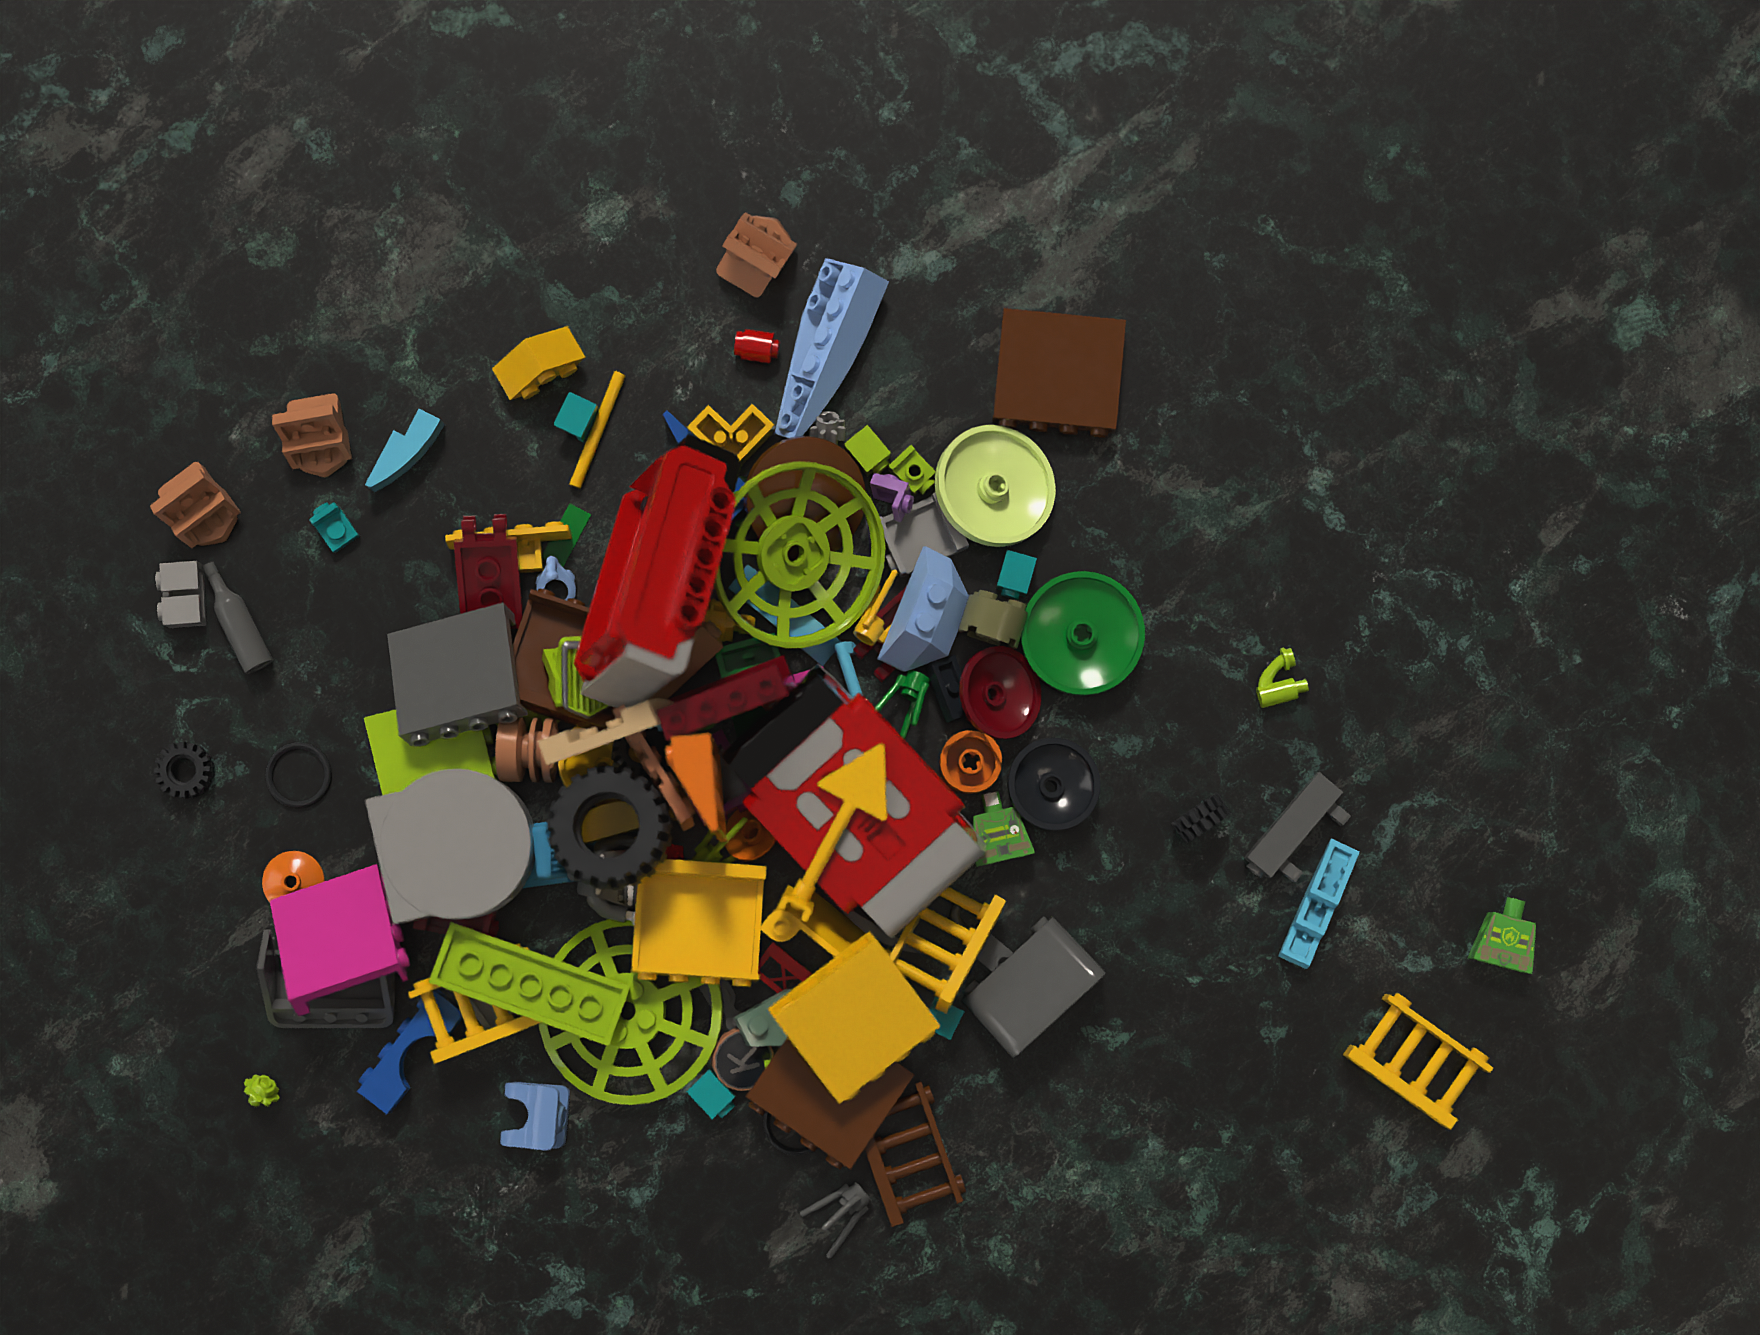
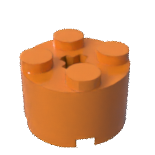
(972, 744)

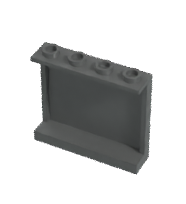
(455, 675)

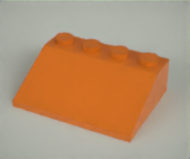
(699, 769)

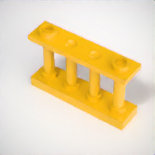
(958, 964)
(476, 1034)
(1390, 1072)

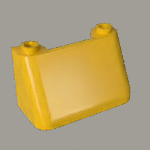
(824, 925)

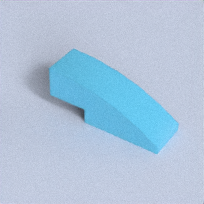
(404, 451)

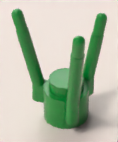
(913, 688)

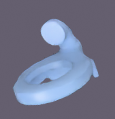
(554, 570)

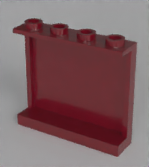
(726, 697)

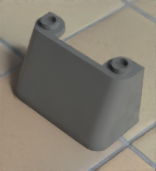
(1032, 986)

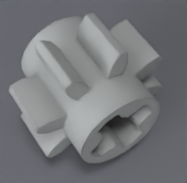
(828, 427)

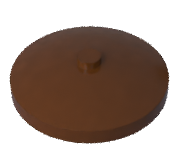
(806, 450)

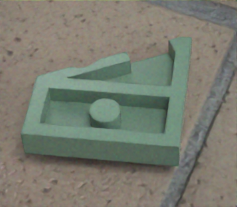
(759, 1026)

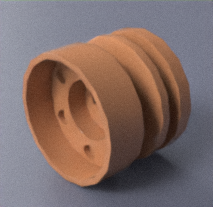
(520, 750)

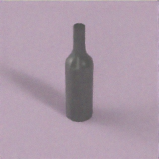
(238, 624)

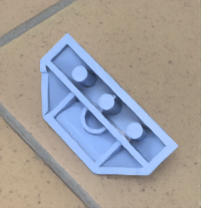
(926, 615)

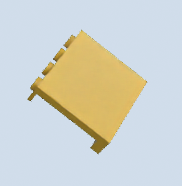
(699, 922)
(854, 1018)

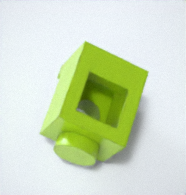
(908, 459)

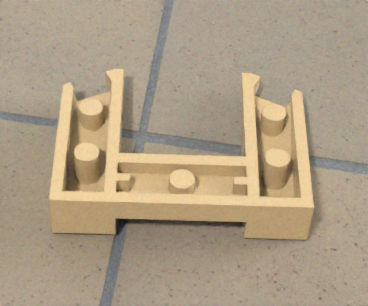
(580, 740)

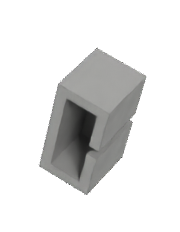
(182, 594)

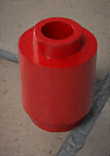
(756, 345)

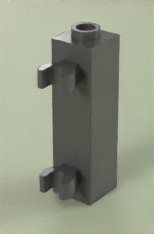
(1293, 826)

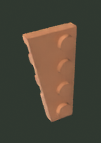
(663, 781)

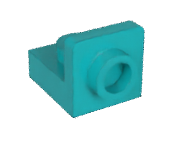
(333, 526)

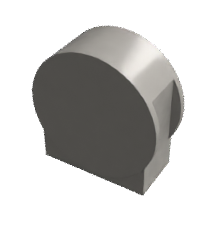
(451, 845)

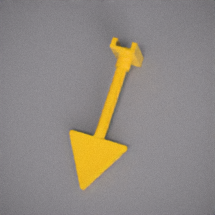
(860, 786)

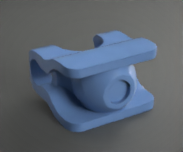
(546, 1116)

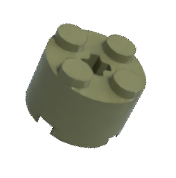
(993, 620)

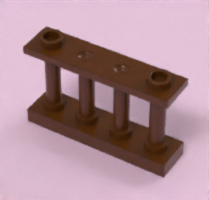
(887, 1175)

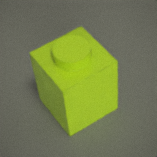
(868, 451)

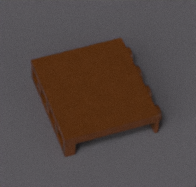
(1059, 372)
(542, 627)
(803, 1103)

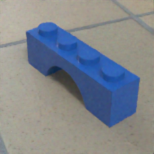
(387, 1082)

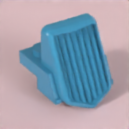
(546, 867)

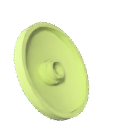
(995, 485)

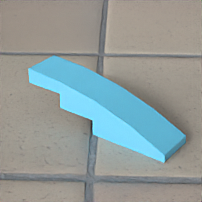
(1319, 903)

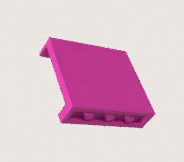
(336, 936)

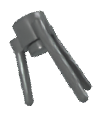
(853, 1200)

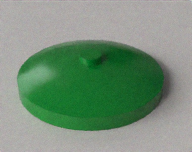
(1083, 633)

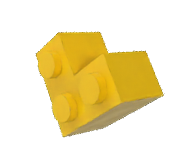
(538, 362)
(741, 438)

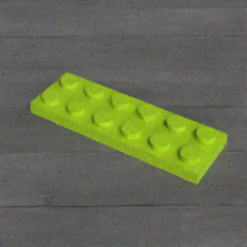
(529, 984)

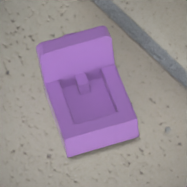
(894, 491)

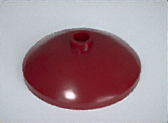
(1013, 692)

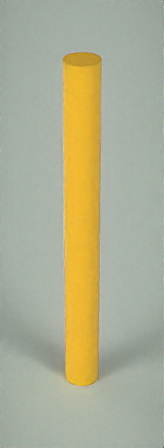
(597, 430)

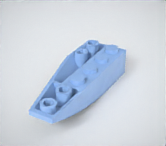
(828, 341)

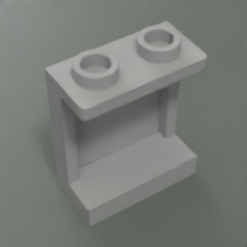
(921, 527)

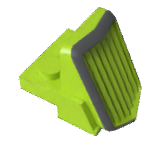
(565, 681)

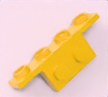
(529, 542)

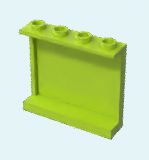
(403, 764)

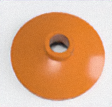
(745, 844)
(290, 863)

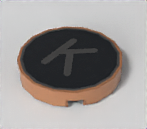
(736, 1063)

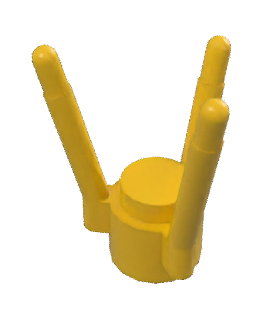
(870, 626)

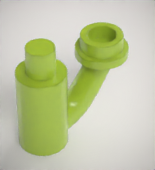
(1281, 691)

